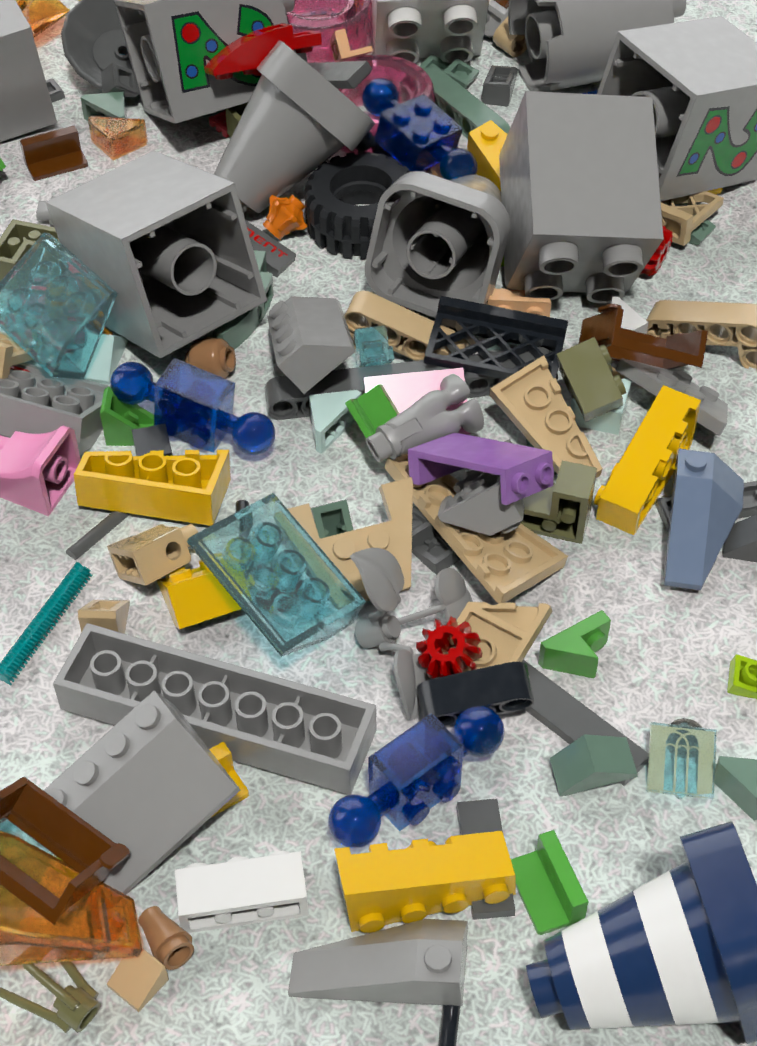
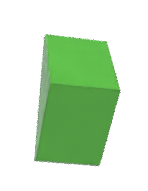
(121, 418)

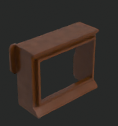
(667, 353)
(64, 836)

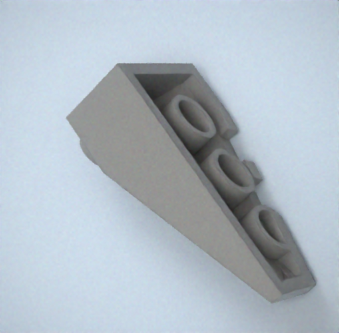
(479, 505)
(396, 965)

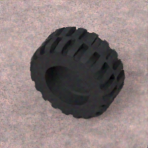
(334, 198)

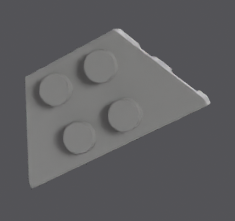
(712, 410)

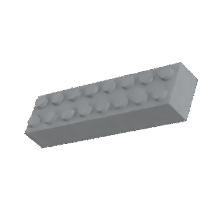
(257, 715)

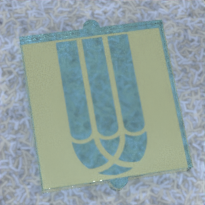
(681, 760)

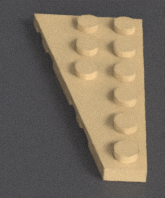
(500, 562)

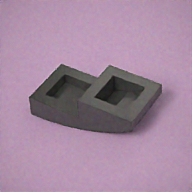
(429, 544)

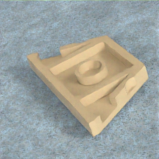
(504, 630)

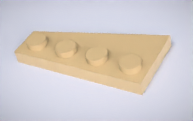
(541, 414)

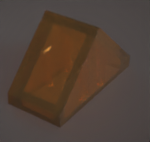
(117, 135)

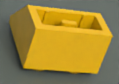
(195, 596)

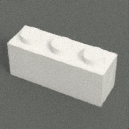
(241, 891)

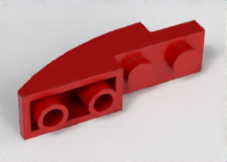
(250, 50)

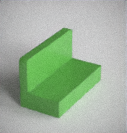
(372, 409)
(549, 886)

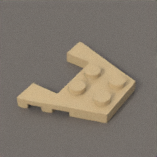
(390, 535)

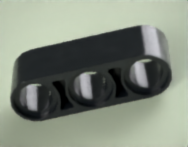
(498, 687)

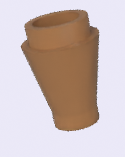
(166, 939)

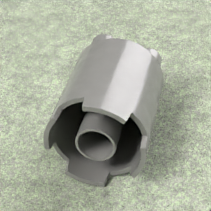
(574, 38)

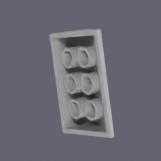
(42, 404)
(145, 787)

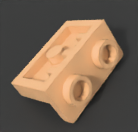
(518, 301)

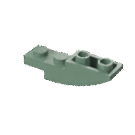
(241, 327)

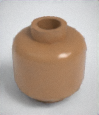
(212, 356)

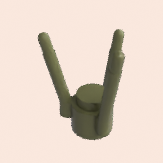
(74, 1006)

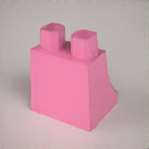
(38, 468)

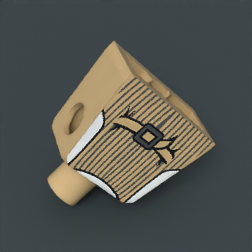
(152, 553)

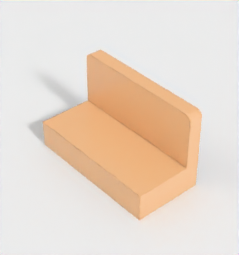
(341, 48)

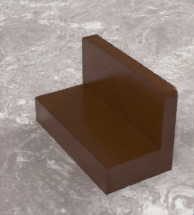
(53, 153)

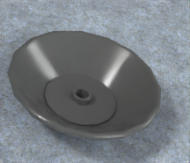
(94, 39)

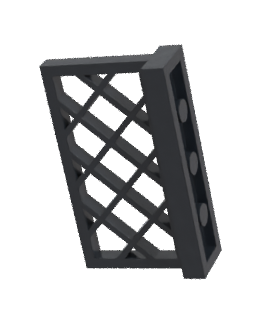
(499, 326)

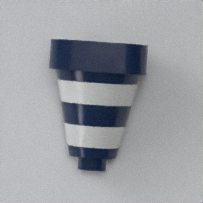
(665, 950)

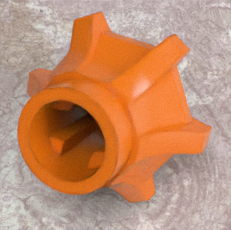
(285, 216)

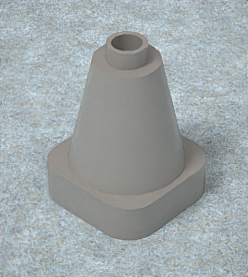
(288, 129)
(437, 241)

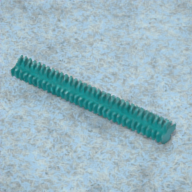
(42, 622)

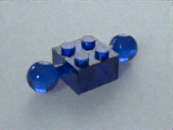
(417, 131)
(193, 406)
(415, 774)

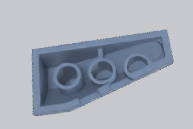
(702, 513)

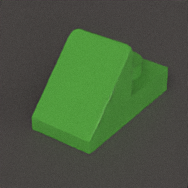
(574, 647)

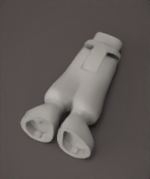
(427, 420)

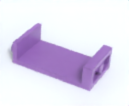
(520, 467)

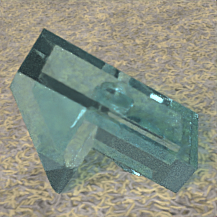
(372, 346)

